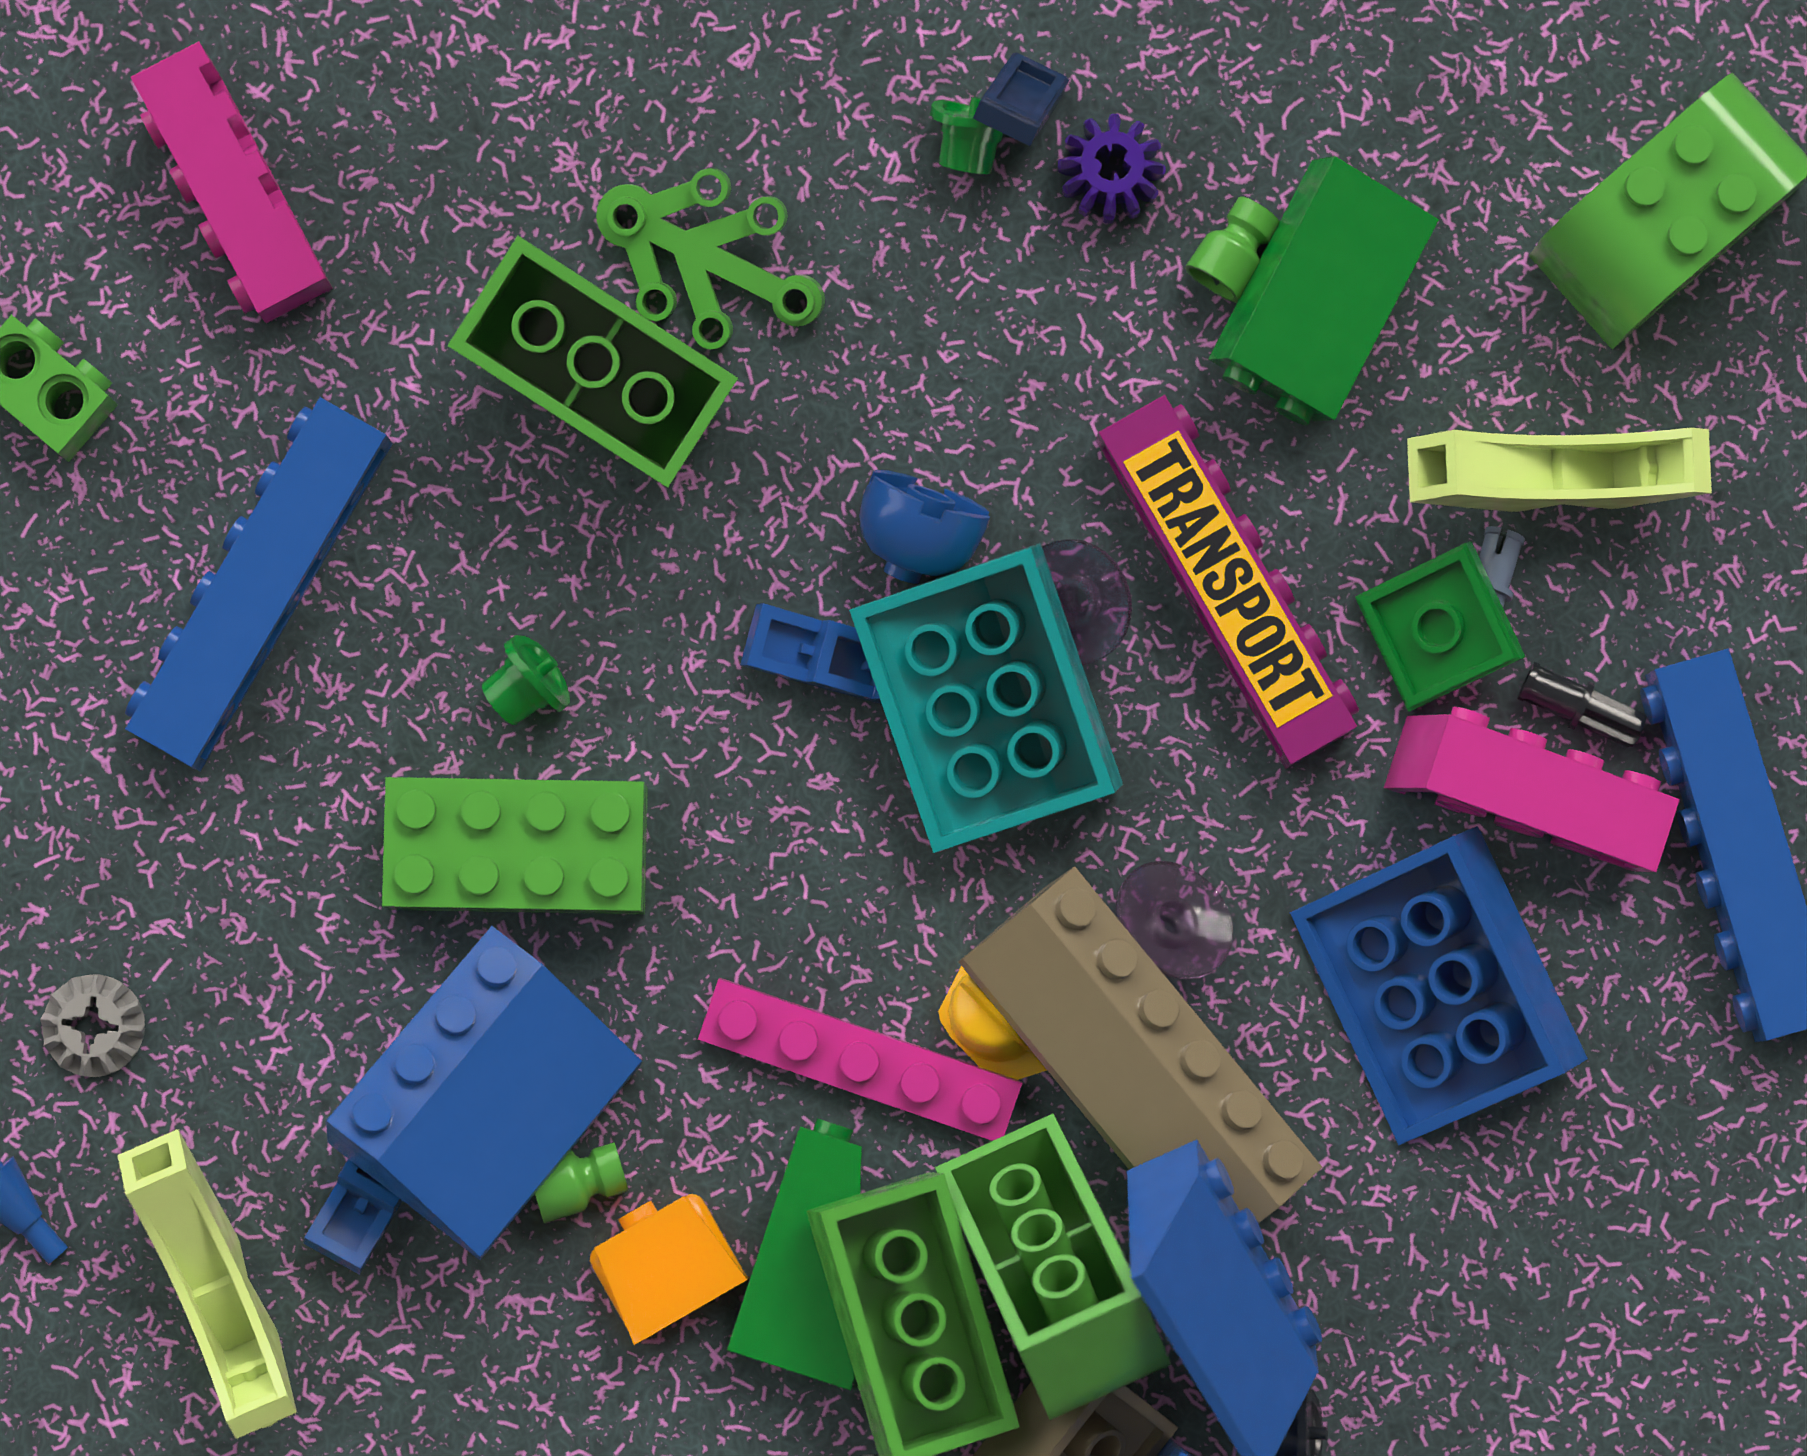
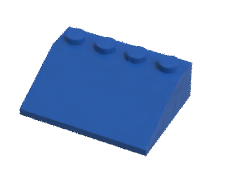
(1439, 986)
(482, 1093)
(1220, 1296)

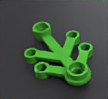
(698, 253)

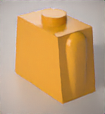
(665, 1264)

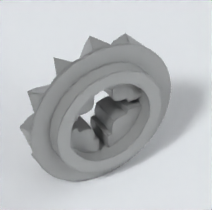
(109, 1050)

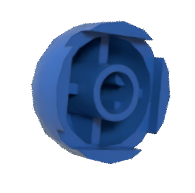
(919, 527)

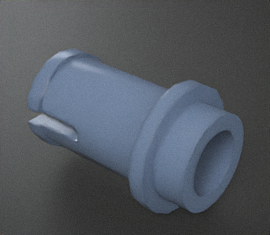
(1500, 566)

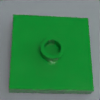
(1440, 626)

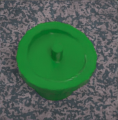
(965, 141)
(525, 682)

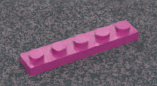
(859, 1060)

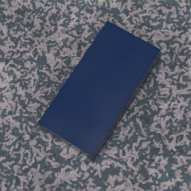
(1021, 98)

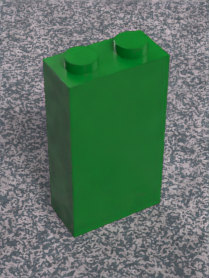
(1322, 291)

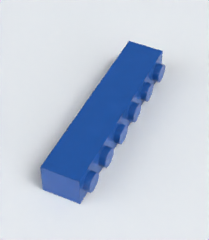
(258, 583)
(1737, 836)

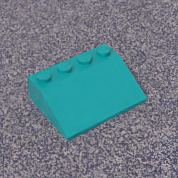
(987, 698)

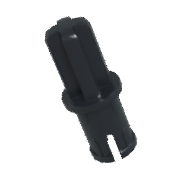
(1582, 706)

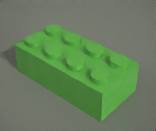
(515, 845)
(913, 1318)

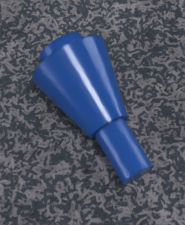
(22, 1213)

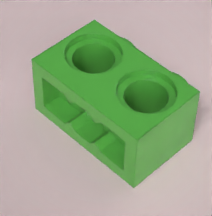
(34, 396)

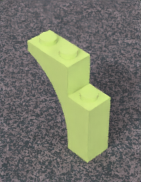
(1555, 470)
(211, 1281)

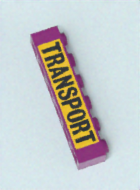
(1226, 580)

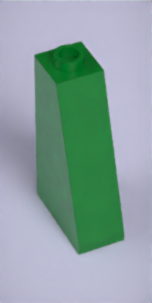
(788, 1303)

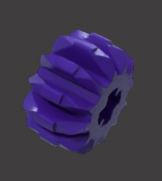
(1086, 168)

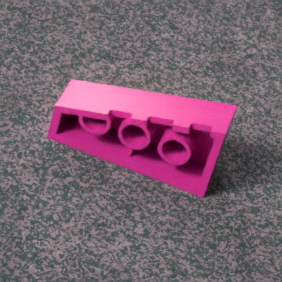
(231, 182)
(1533, 788)

